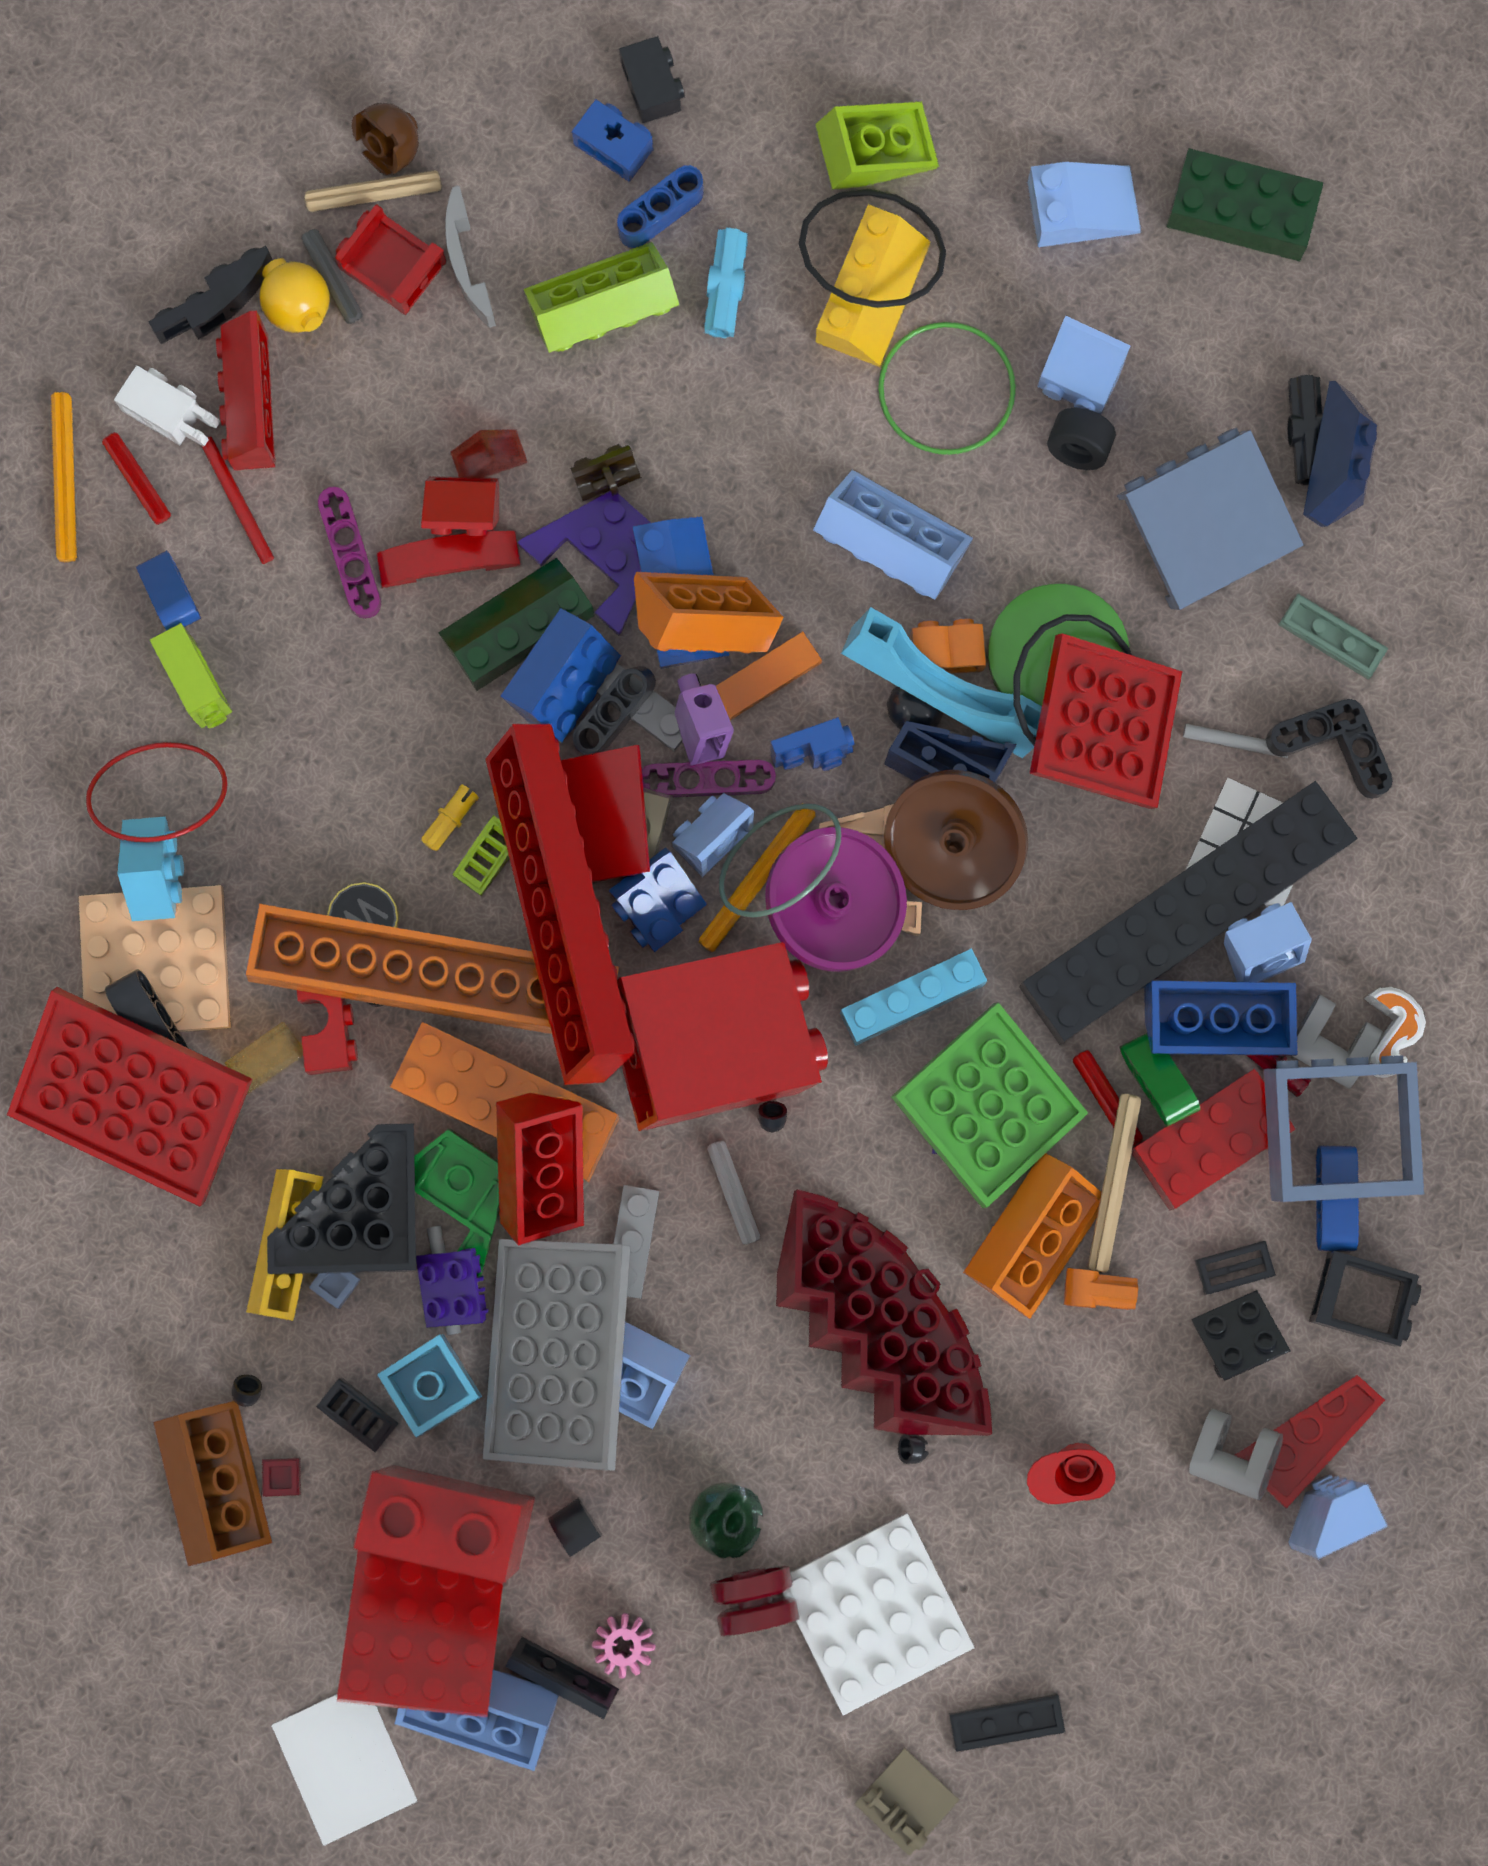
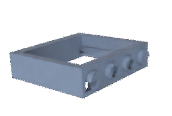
(1279, 1130)

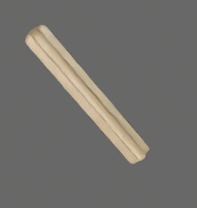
(373, 191)

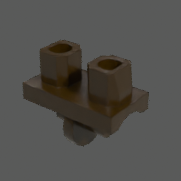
(605, 472)

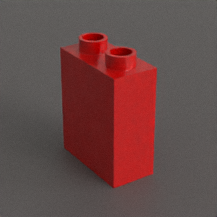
(719, 1035)
(444, 1523)

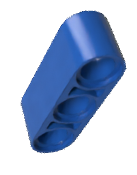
(666, 192)
(168, 591)
(1337, 1218)

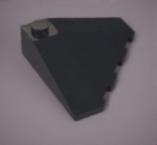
(359, 1216)

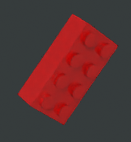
(1207, 1144)

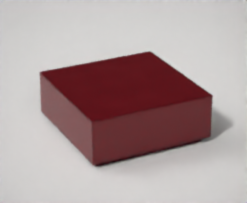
(281, 1477)

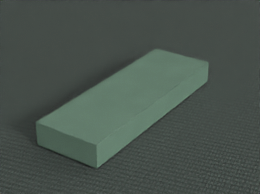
(1333, 636)

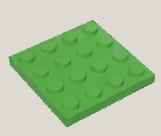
(989, 1105)

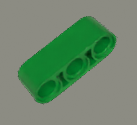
(1160, 1081)

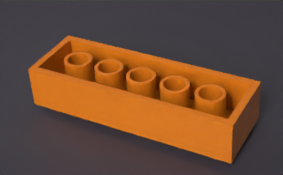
(470, 1081)

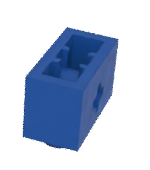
(619, 155)

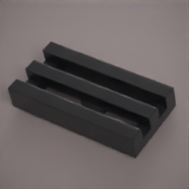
(1205, 1276)

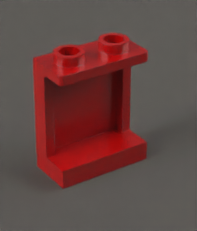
(389, 260)

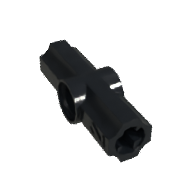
(1304, 423)

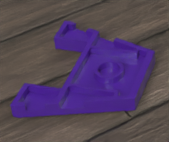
(606, 538)

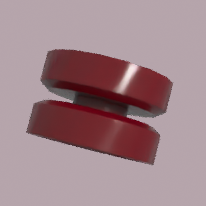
(754, 1594)

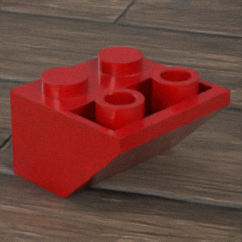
(460, 504)

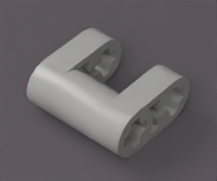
(1313, 1046)
(1229, 1470)

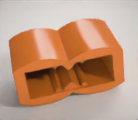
(952, 647)

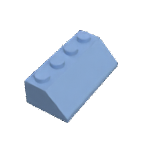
(892, 534)
(1334, 1516)

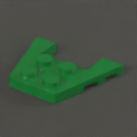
(463, 1185)

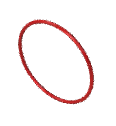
(167, 836)

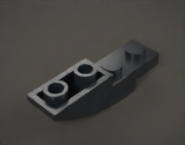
(229, 292)

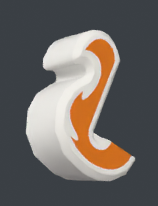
(1405, 1028)

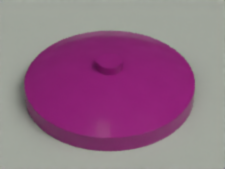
(851, 911)

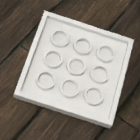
(876, 1614)

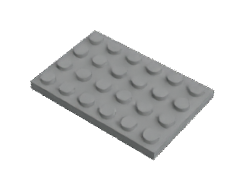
(557, 1354)

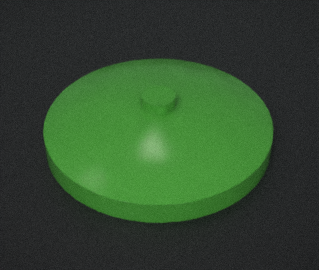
(1025, 616)

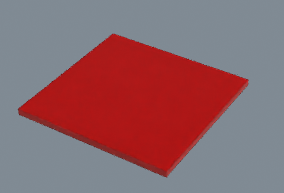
(610, 811)

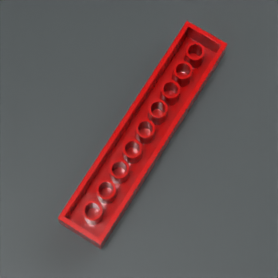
(559, 905)

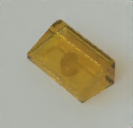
(267, 1055)

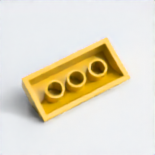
(877, 268)

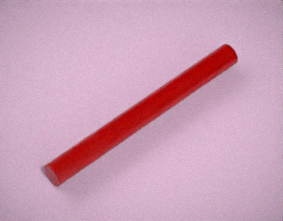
(237, 501)

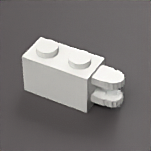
(163, 407)

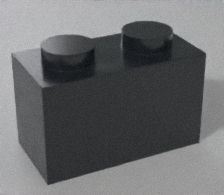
(651, 80)

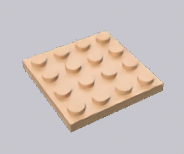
(177, 955)

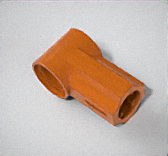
(1092, 1289)

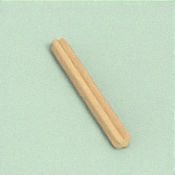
(1114, 1182)

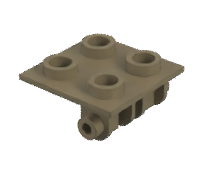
(907, 1802)

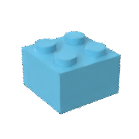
(150, 870)
(429, 1385)

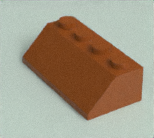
(212, 1483)

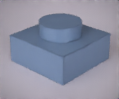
(335, 1287)

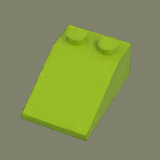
(875, 143)

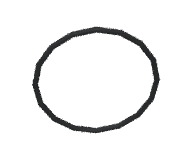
(866, 302)
(1016, 677)

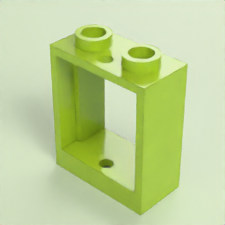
(191, 677)

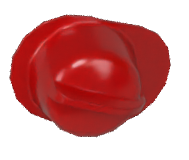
(1071, 1475)

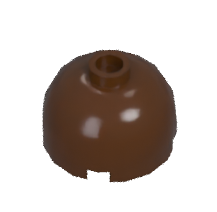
(388, 135)

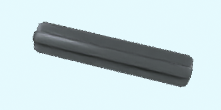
(330, 272)

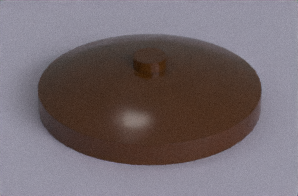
(956, 839)

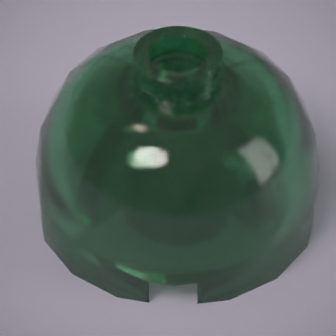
(725, 1520)

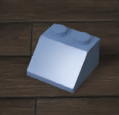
(1267, 943)
(647, 1375)

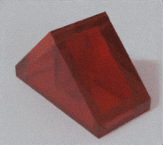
(488, 453)

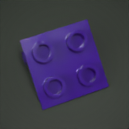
(451, 1288)

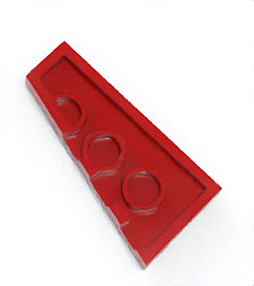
(1317, 1436)

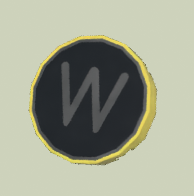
(365, 904)

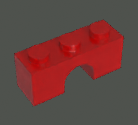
(330, 1048)

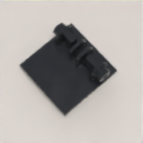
(1240, 1335)

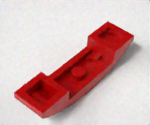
(446, 556)

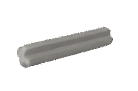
(733, 1192)

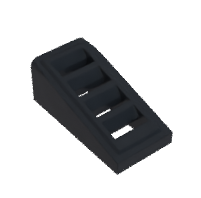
(331, 1397)

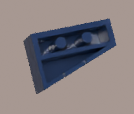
(930, 749)

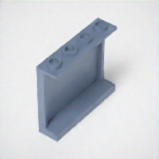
(1211, 517)

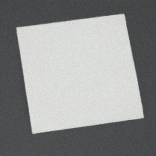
(343, 1766)

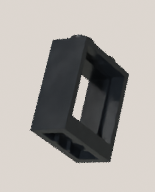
(1328, 1290)

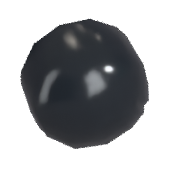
(906, 707)

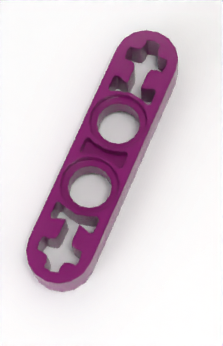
(346, 553)
(706, 773)

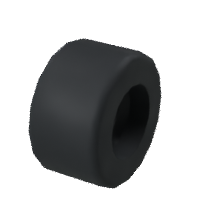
(1081, 438)

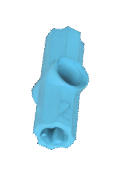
(725, 283)

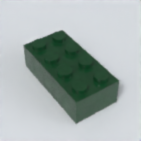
(1245, 204)

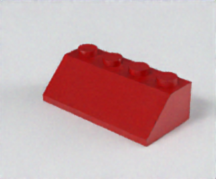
(246, 393)
(540, 1166)

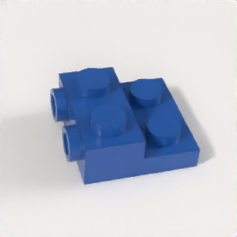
(822, 743)
(657, 901)

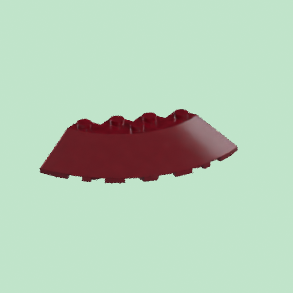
(883, 1319)

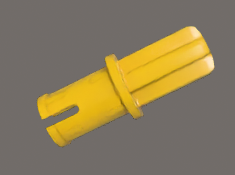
(448, 818)

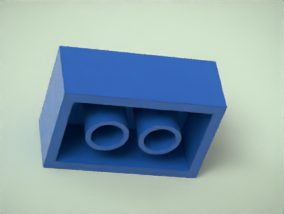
(561, 674)

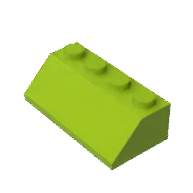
(601, 297)

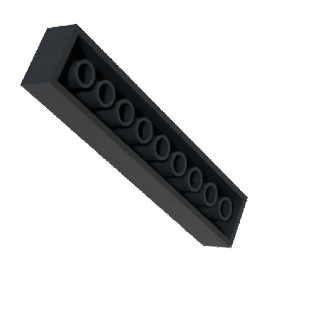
(1187, 912)

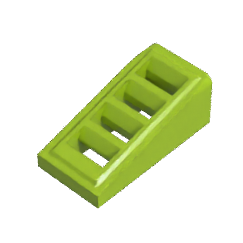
(477, 848)

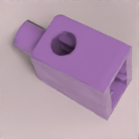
(702, 720)

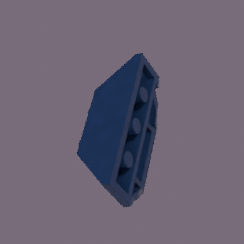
(1340, 458)

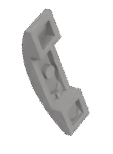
(458, 222)

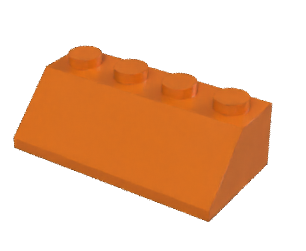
(704, 613)
(1035, 1235)

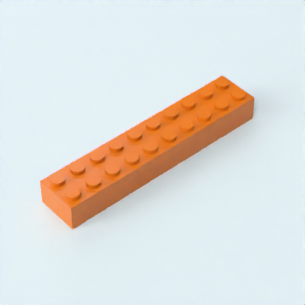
(397, 968)

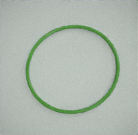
(950, 325)

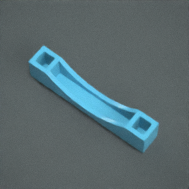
(888, 652)

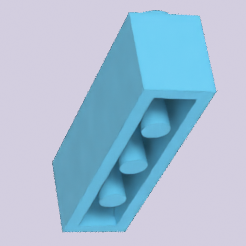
(913, 997)

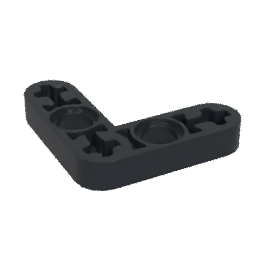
(1345, 733)

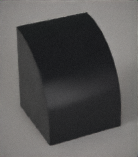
(574, 1527)

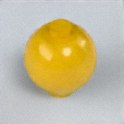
(293, 296)

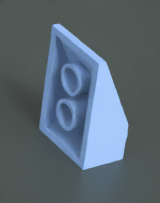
(1082, 202)
(1083, 366)
(714, 832)

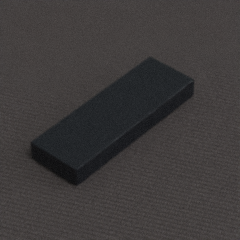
(562, 1677)
(1007, 1722)

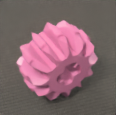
(620, 1658)

